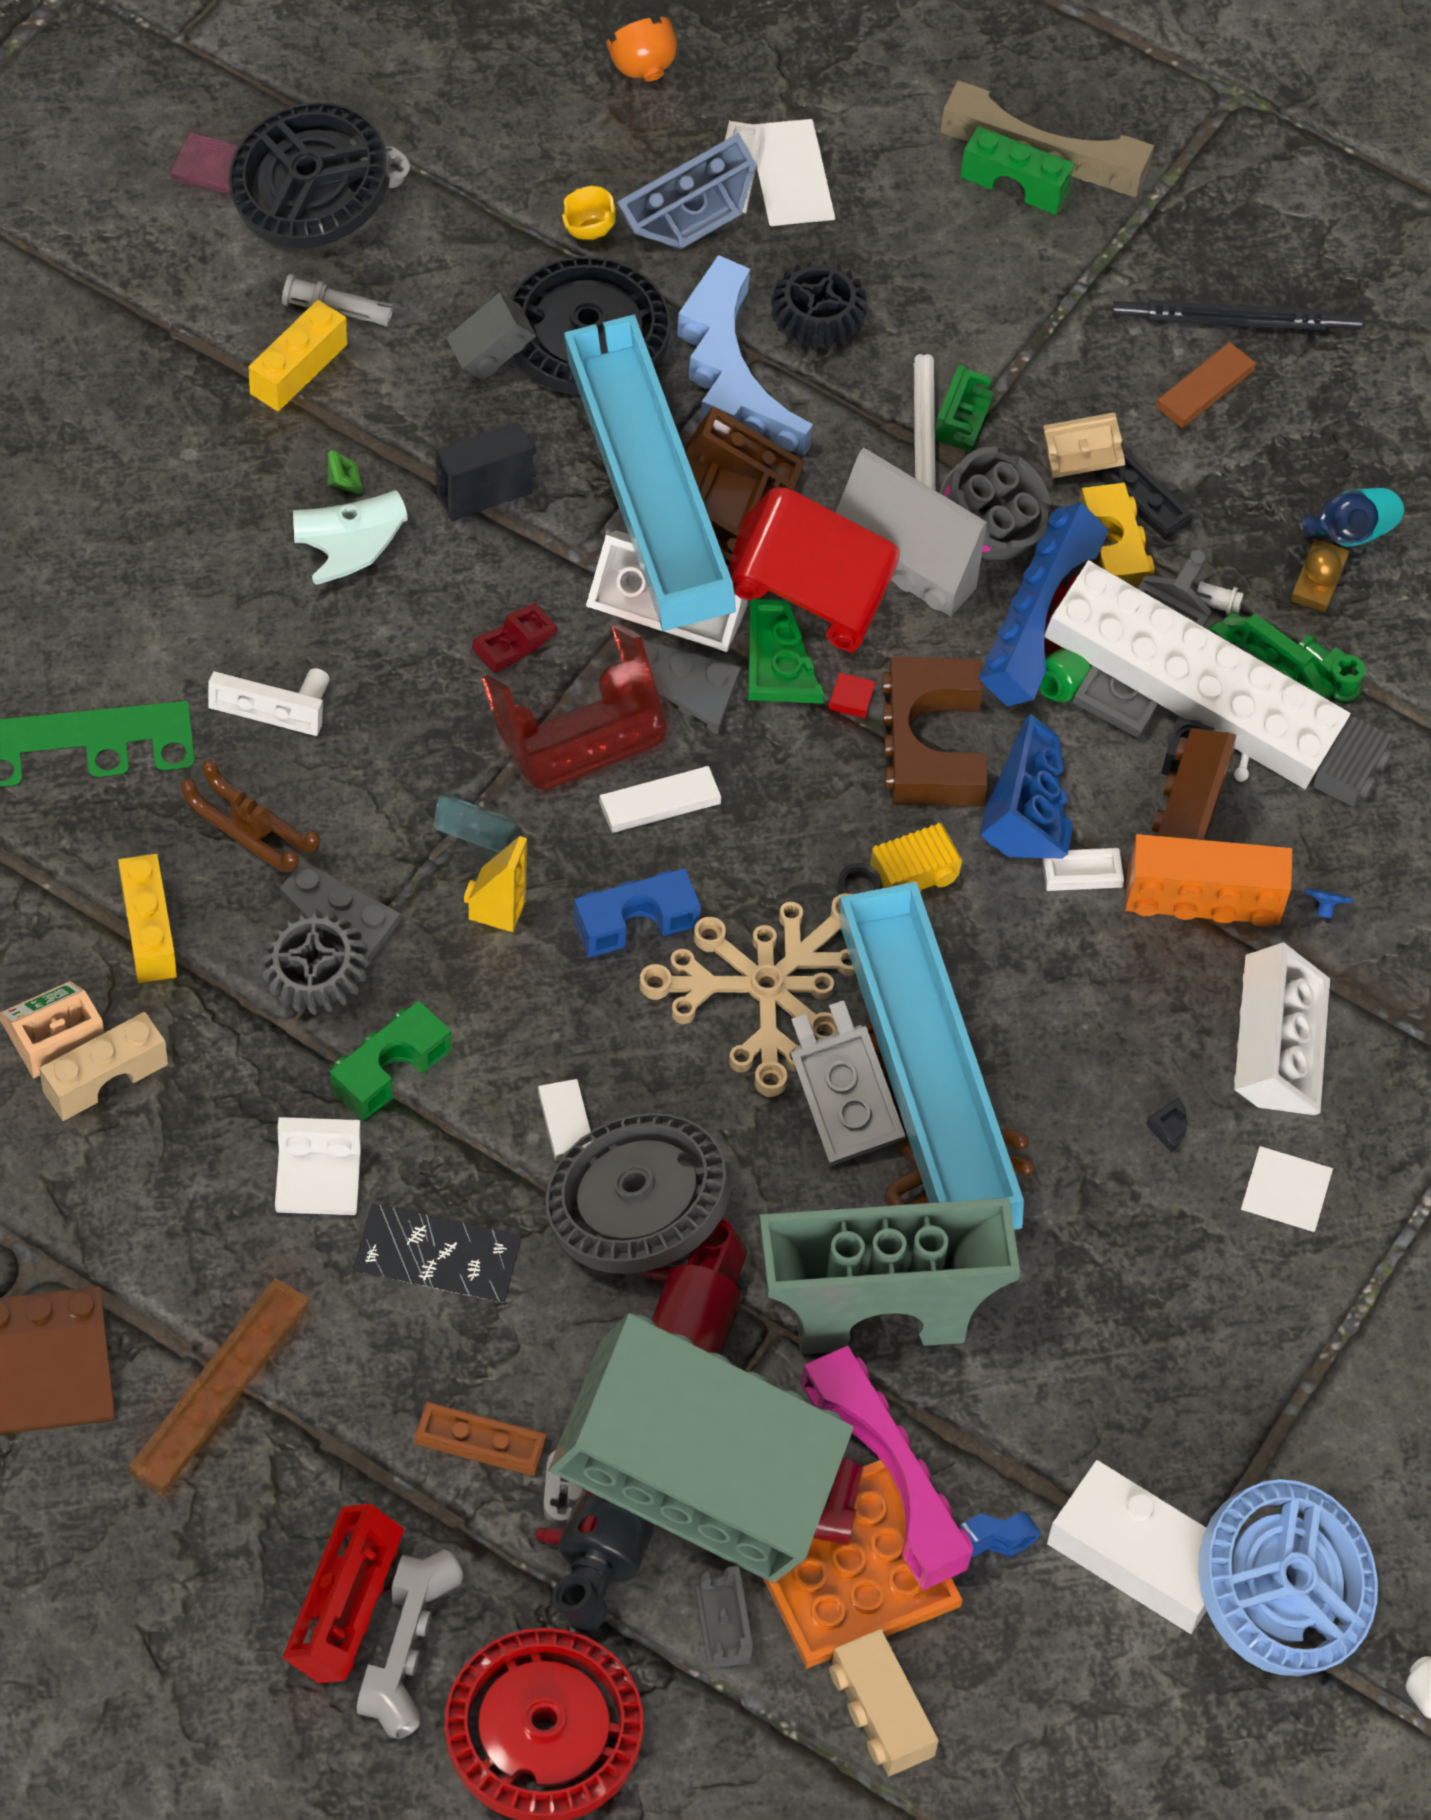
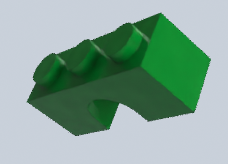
(1040, 173)
(411, 1037)

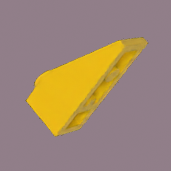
(500, 888)

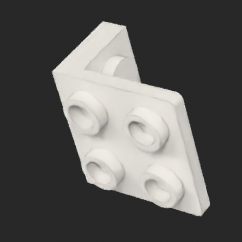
(318, 1166)

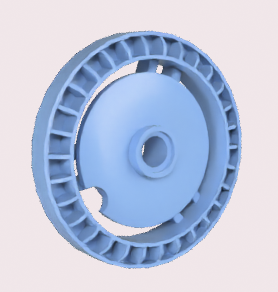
(1249, 1585)

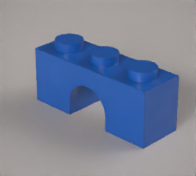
(663, 898)

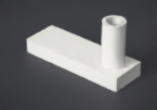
(271, 704)

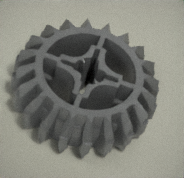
(287, 957)

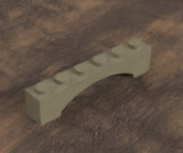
(1108, 163)

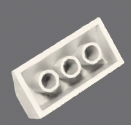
(622, 591)
(1282, 1031)

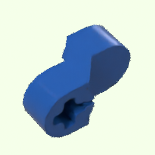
(1001, 1536)

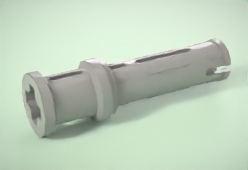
(350, 305)

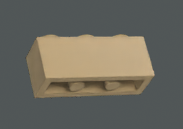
(883, 1703)

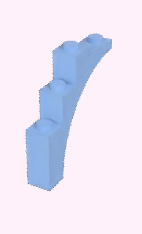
(717, 363)

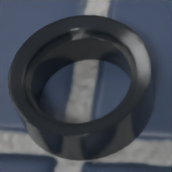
(861, 870)

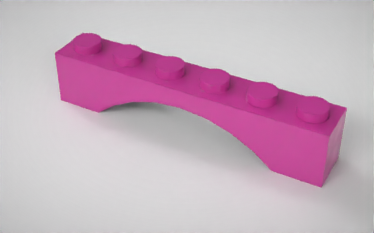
(932, 1541)

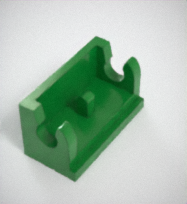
(964, 409)

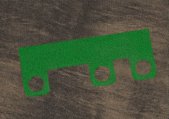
(98, 732)

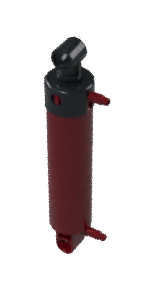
(605, 1539)

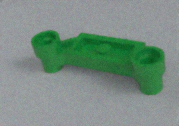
(1273, 649)

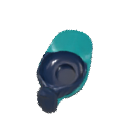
(1356, 516)

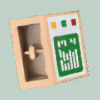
(51, 1025)

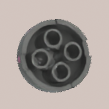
(1004, 495)

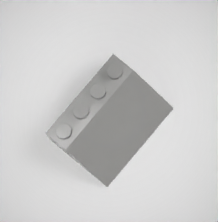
(935, 536)

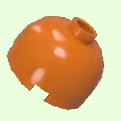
(644, 48)

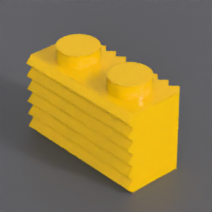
(919, 857)

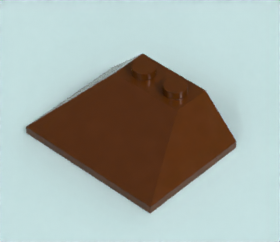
(735, 472)

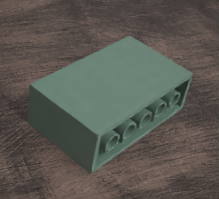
(702, 1448)

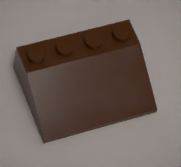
(54, 1361)

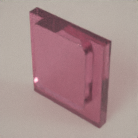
(204, 162)

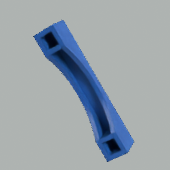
(1017, 657)

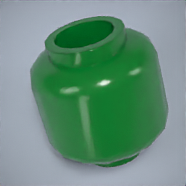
(1063, 675)

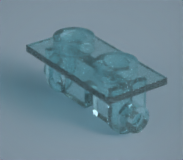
(473, 825)

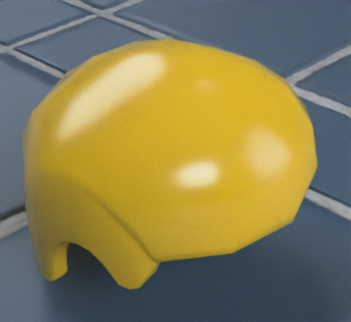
(589, 213)

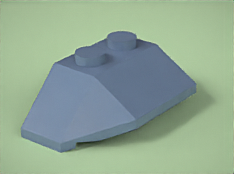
(693, 196)

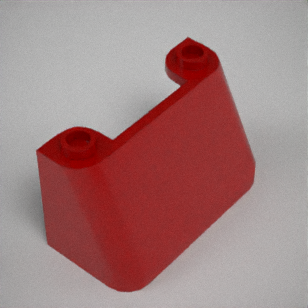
(814, 562)

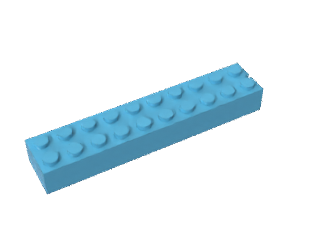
(650, 474)
(927, 1049)

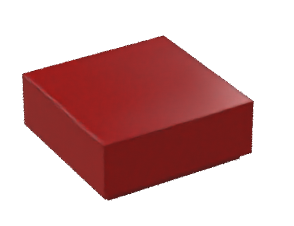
(852, 695)

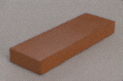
(1205, 385)
(480, 1438)

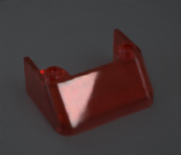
(589, 737)

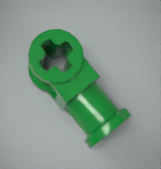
(1337, 669)

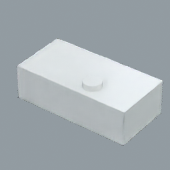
(1134, 1544)

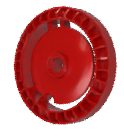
(551, 1693)

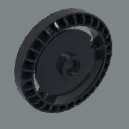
(309, 174)
(579, 295)

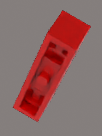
(344, 1593)

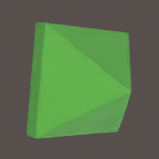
(343, 473)

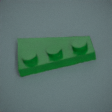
(777, 656)

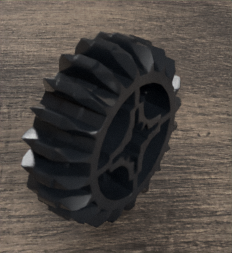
(819, 305)

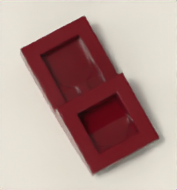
(517, 638)

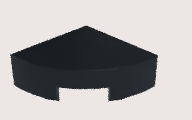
(1169, 1124)

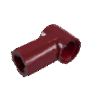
(839, 1511)

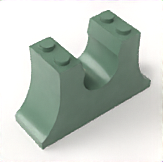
(888, 1260)

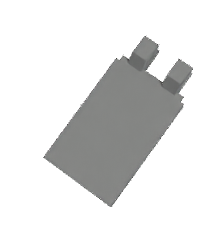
(845, 1088)

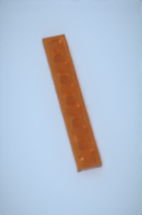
(218, 1386)

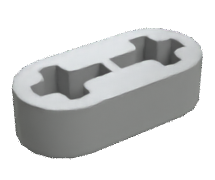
(553, 1489)

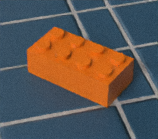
(1208, 880)

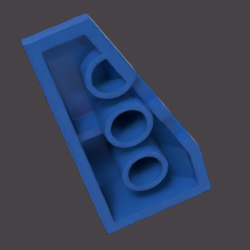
(1028, 802)

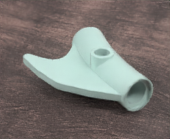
(350, 532)

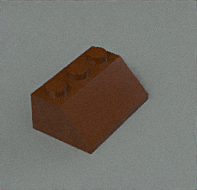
(1196, 786)

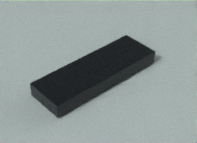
(1152, 500)

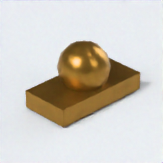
(1320, 575)

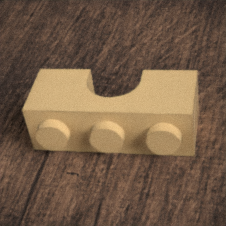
(77, 1076)

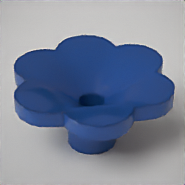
(1327, 901)

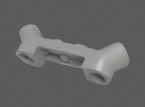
(383, 1689)

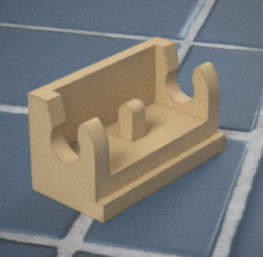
(1083, 445)

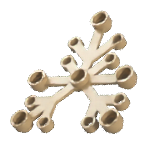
(798, 955)

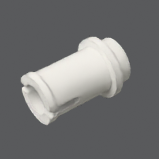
(1221, 598)

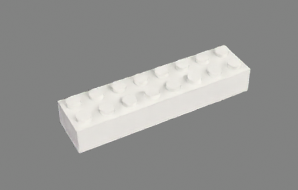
(1196, 673)

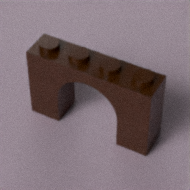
(917, 772)

